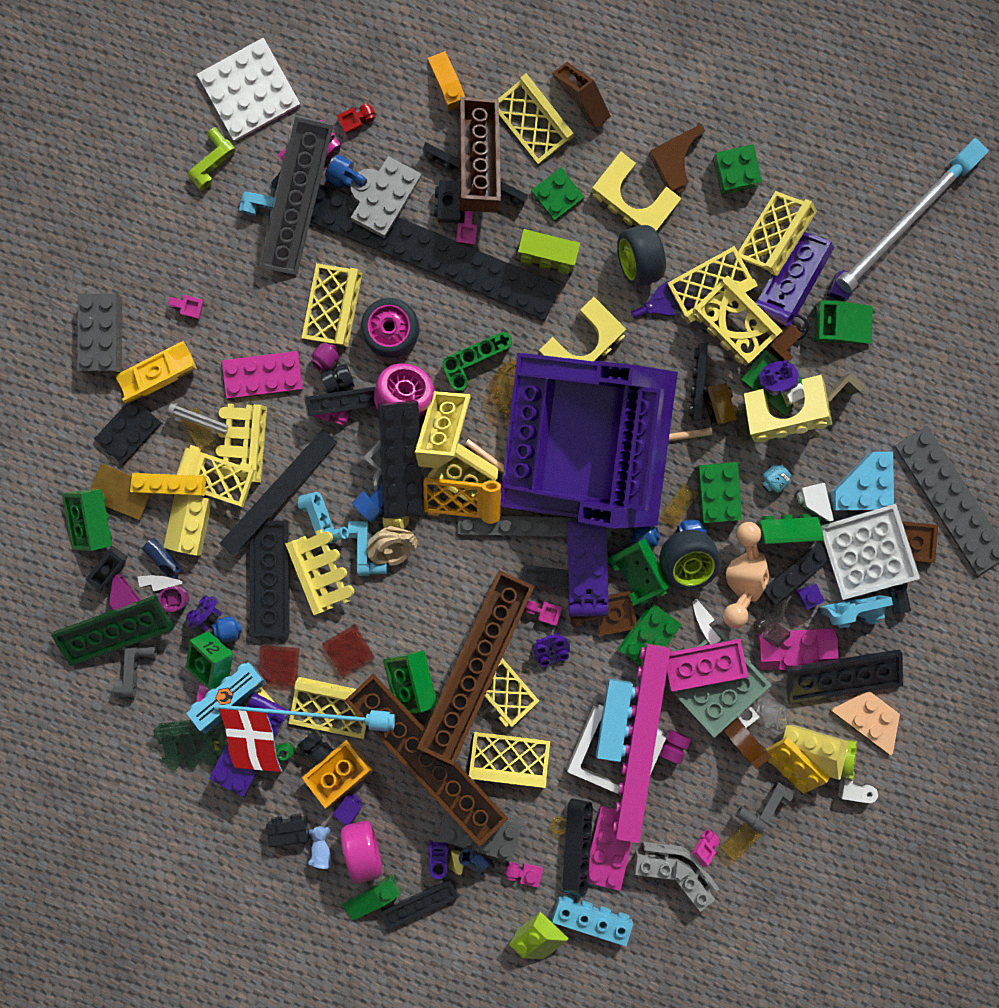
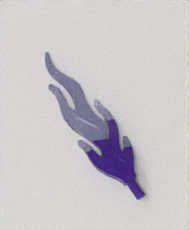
(663, 300)

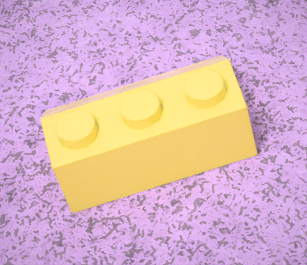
(465, 467)
(188, 524)
(822, 749)

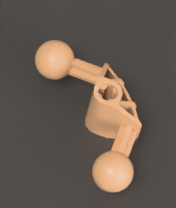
(746, 575)

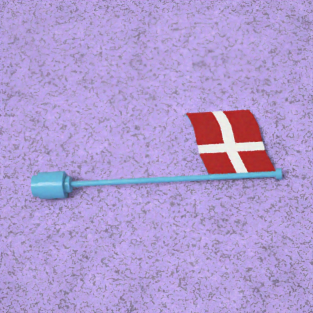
(252, 737)

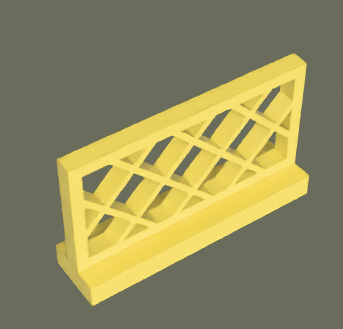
(548, 113)
(790, 235)
(745, 285)
(348, 305)
(329, 691)
(506, 776)

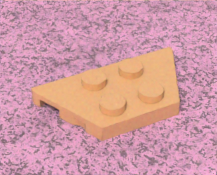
(871, 718)

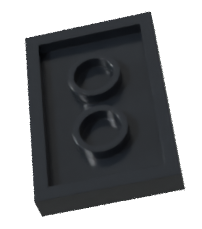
(127, 431)

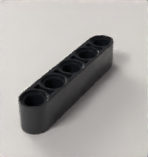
(577, 847)

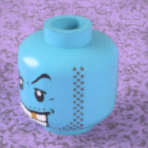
(776, 478)

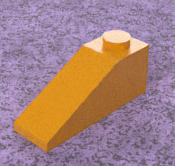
(446, 79)

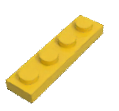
(168, 484)

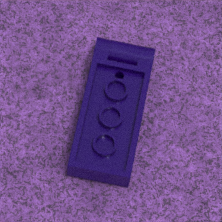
(788, 291)
(587, 569)
(240, 779)

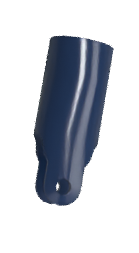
(161, 557)
(474, 861)

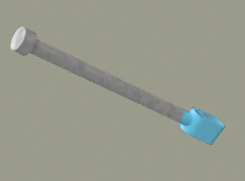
(960, 165)

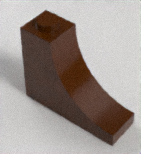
(584, 92)
(670, 159)
(746, 744)

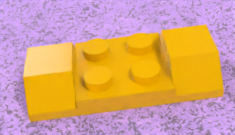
(155, 372)

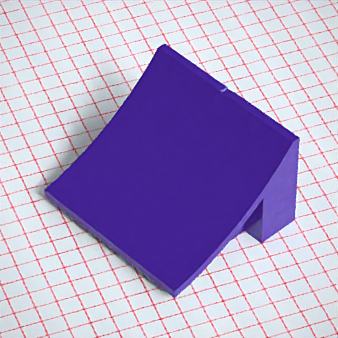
(588, 440)

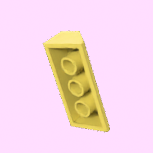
(441, 429)

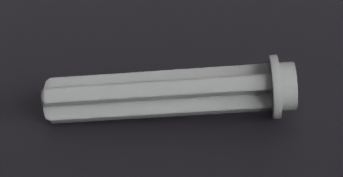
(175, 410)

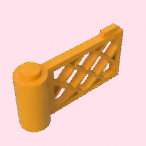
(487, 497)

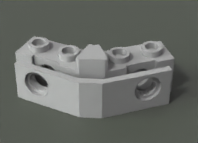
(672, 868)

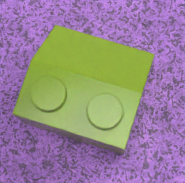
(537, 938)

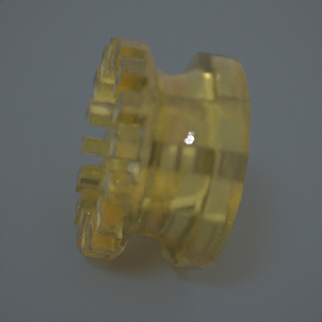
(558, 818)

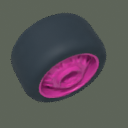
(394, 342)

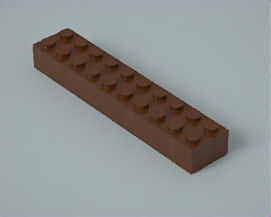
(475, 669)
(447, 784)

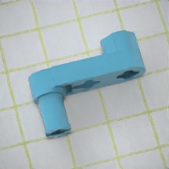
(251, 201)
(315, 506)
(360, 530)

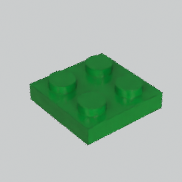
(557, 194)

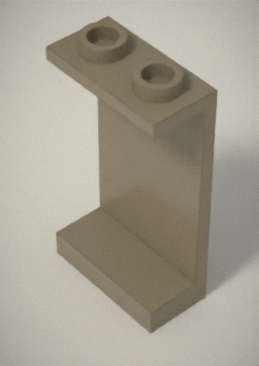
(850, 385)

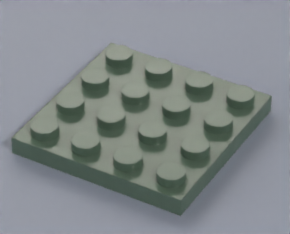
(722, 703)

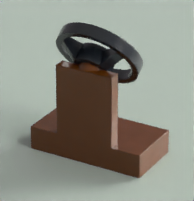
(786, 339)

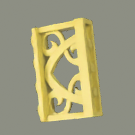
(763, 325)

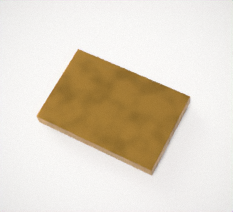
(117, 492)

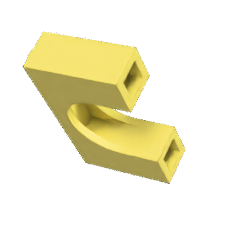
(608, 190)
(607, 328)
(813, 414)

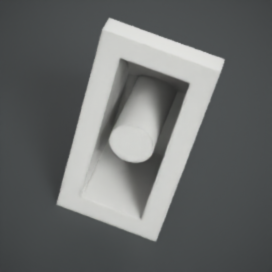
(816, 500)

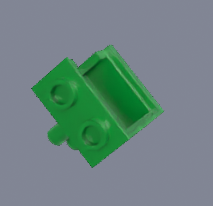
(641, 572)

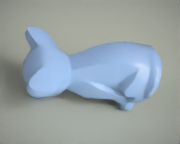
(320, 851)

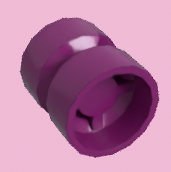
(174, 598)
(674, 747)

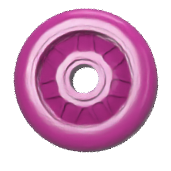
(404, 383)
(361, 852)

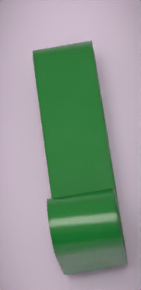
(479, 357)

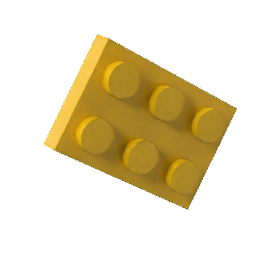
(796, 766)

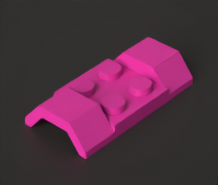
(799, 649)

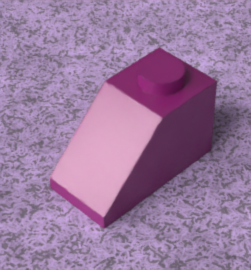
(121, 593)

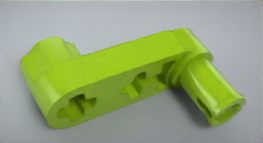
(200, 173)

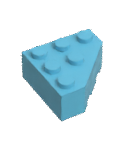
(866, 485)

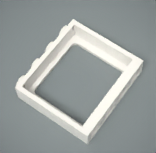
(574, 766)

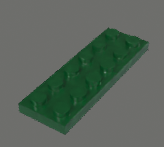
(112, 630)

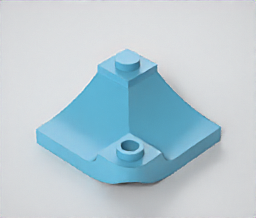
(868, 609)

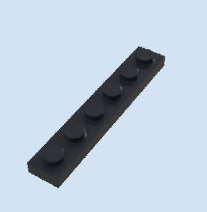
(450, 162)

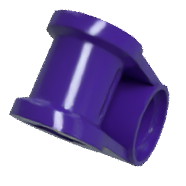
(438, 855)

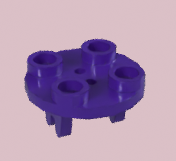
(783, 382)
(198, 616)
(551, 650)

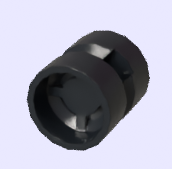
(330, 379)
(315, 747)

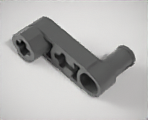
(128, 686)
(778, 794)

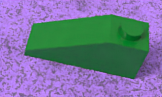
(373, 898)

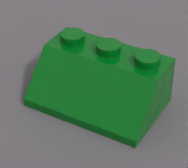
(87, 519)
(790, 529)
(411, 681)

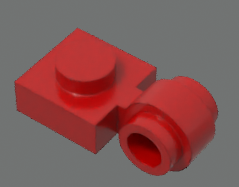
(351, 120)

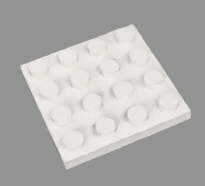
(248, 89)
(869, 552)

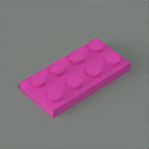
(262, 374)
(706, 665)
(607, 853)

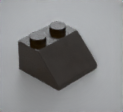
(719, 404)

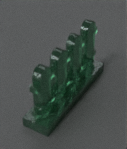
(186, 729)

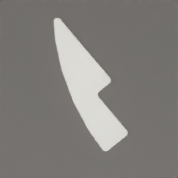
(157, 582)
(704, 620)

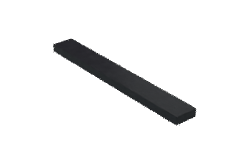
(278, 492)

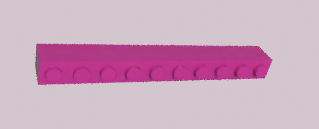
(642, 743)

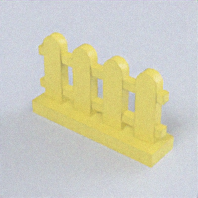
(255, 434)
(309, 575)

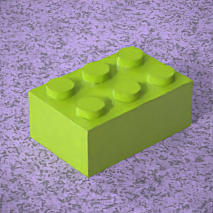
(548, 251)

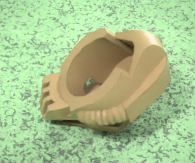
(387, 548)

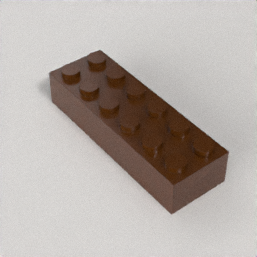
(478, 155)

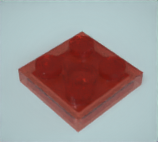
(348, 650)
(279, 664)

